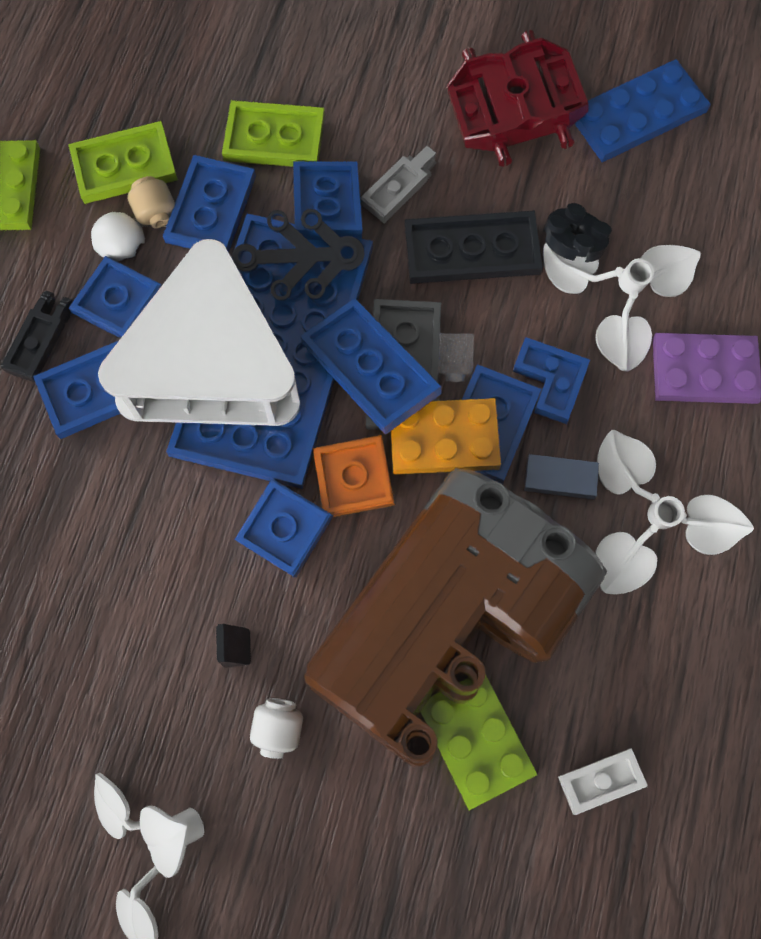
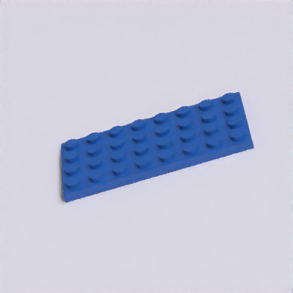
(286, 449)

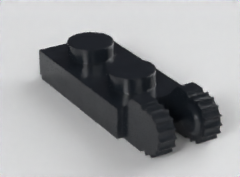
(37, 337)

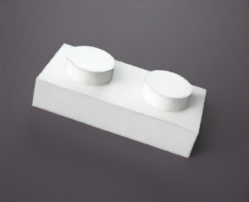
(602, 781)

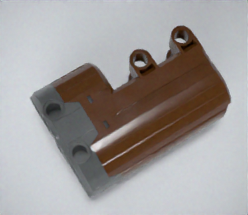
(460, 567)

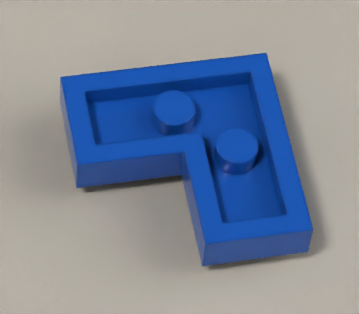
(559, 371)

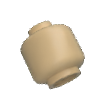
(151, 201)

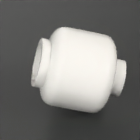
(276, 727)

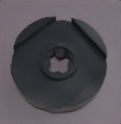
(590, 232)

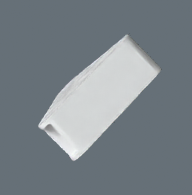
(202, 352)

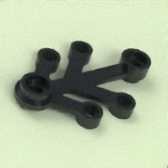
(304, 254)

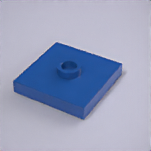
(114, 297)
(284, 528)

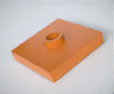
(353, 476)

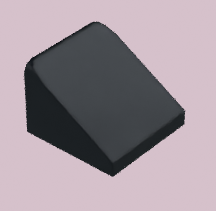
(233, 645)

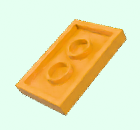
(447, 438)

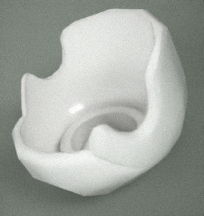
(116, 236)

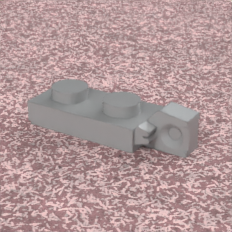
(399, 184)

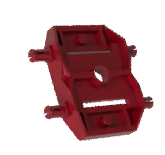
(522, 114)

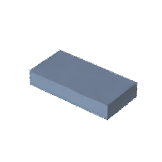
(561, 476)

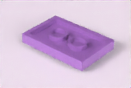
(706, 368)

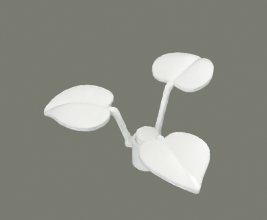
(618, 338)
(711, 521)
(165, 839)

